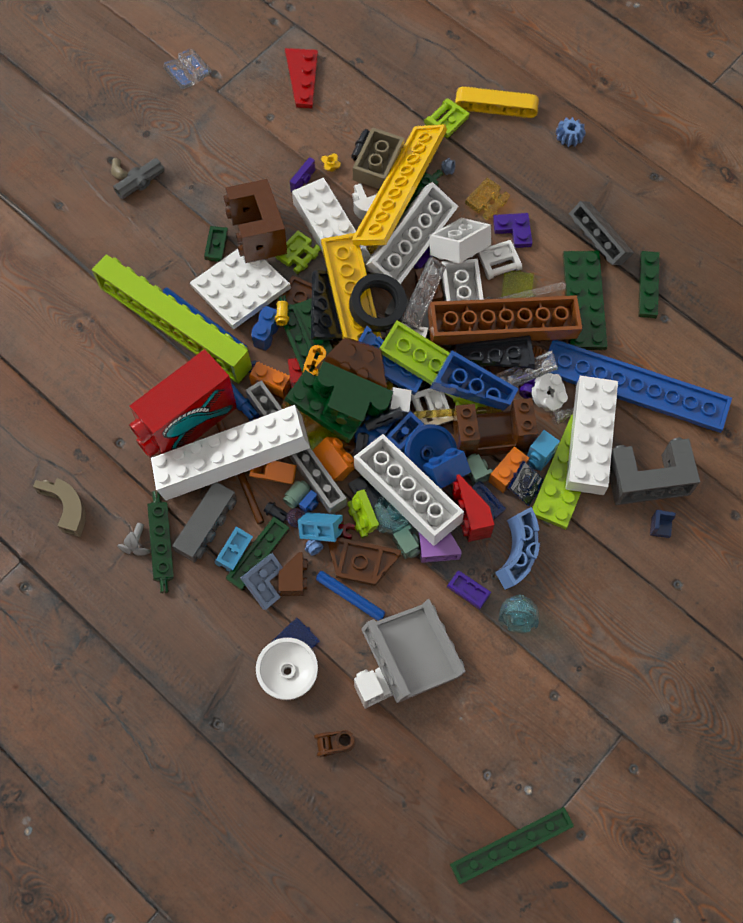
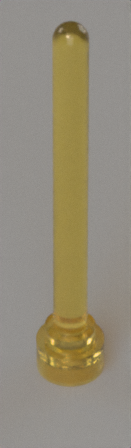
(450, 412)

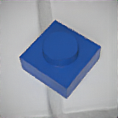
(310, 502)

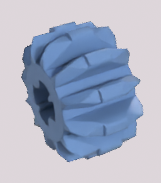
(570, 132)

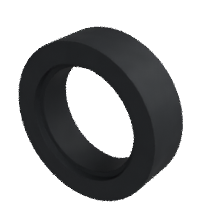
(382, 281)

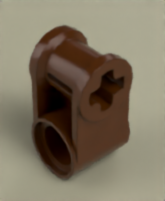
(332, 743)

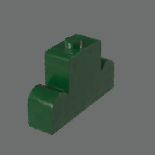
(349, 395)

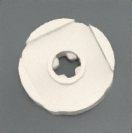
(557, 388)

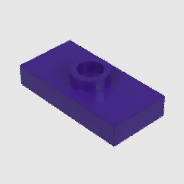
(303, 174)
(468, 589)

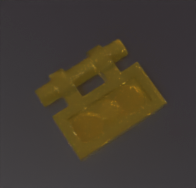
(483, 195)

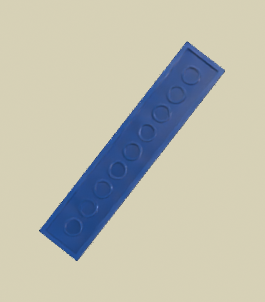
(644, 386)

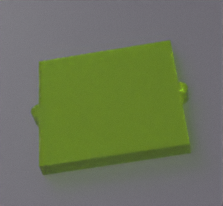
(516, 282)

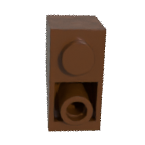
(292, 577)

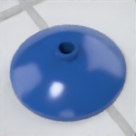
(431, 438)

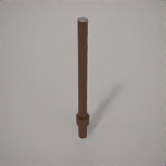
(246, 487)

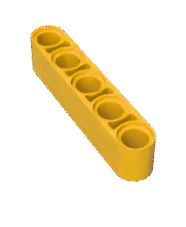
(497, 102)

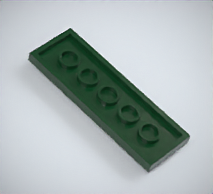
(584, 279)

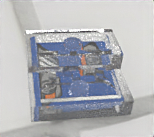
(187, 69)

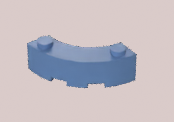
(524, 548)

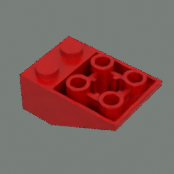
(477, 514)

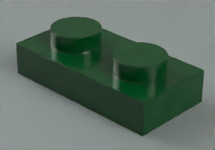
(216, 243)

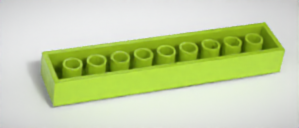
(171, 317)

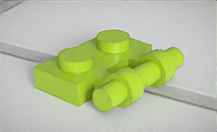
(295, 247)
(362, 514)

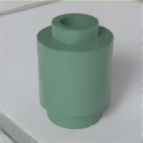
(296, 494)

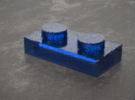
(495, 505)

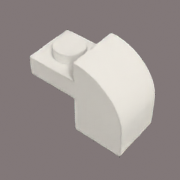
(361, 202)

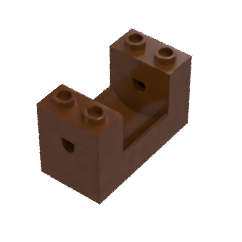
(265, 235)
(496, 431)

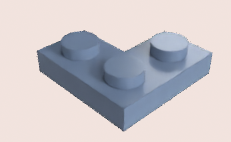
(258, 580)

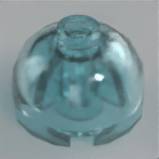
(388, 517)
(519, 614)

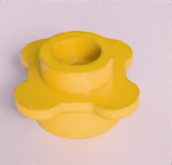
(331, 166)

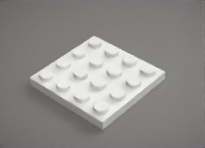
(239, 288)

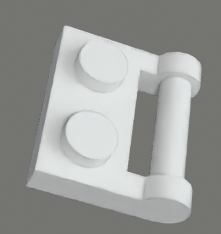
(497, 254)
(435, 401)

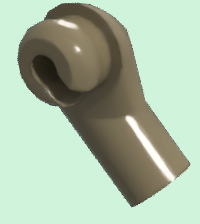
(116, 171)

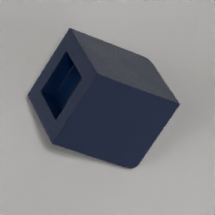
(662, 523)

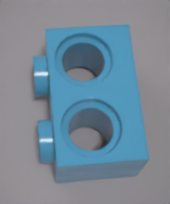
(542, 450)

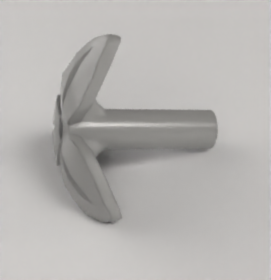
(131, 542)

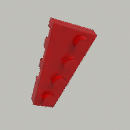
(302, 71)

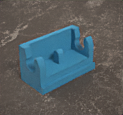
(320, 526)
(233, 549)

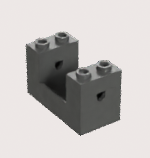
(674, 480)

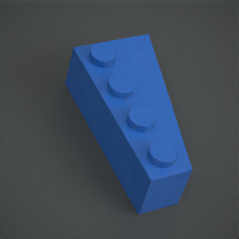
(471, 382)

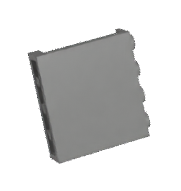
(413, 651)

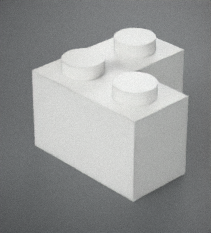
(371, 687)

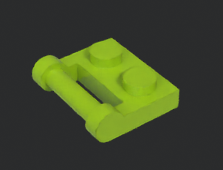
(452, 119)

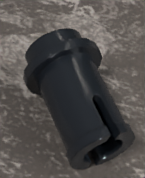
(274, 511)

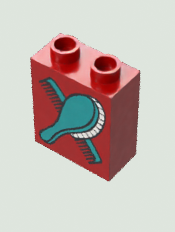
(183, 406)

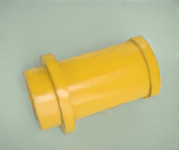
(282, 313)

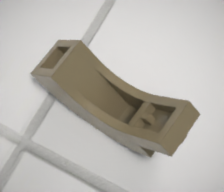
(73, 513)

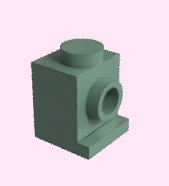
(478, 469)
(407, 542)

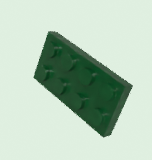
(313, 404)

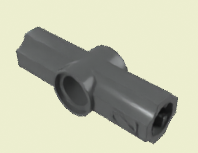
(138, 178)

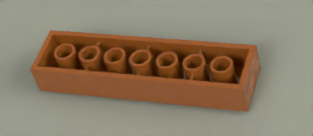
(504, 318)

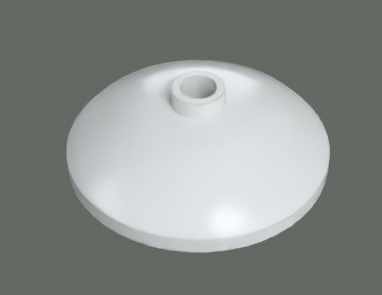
(286, 654)

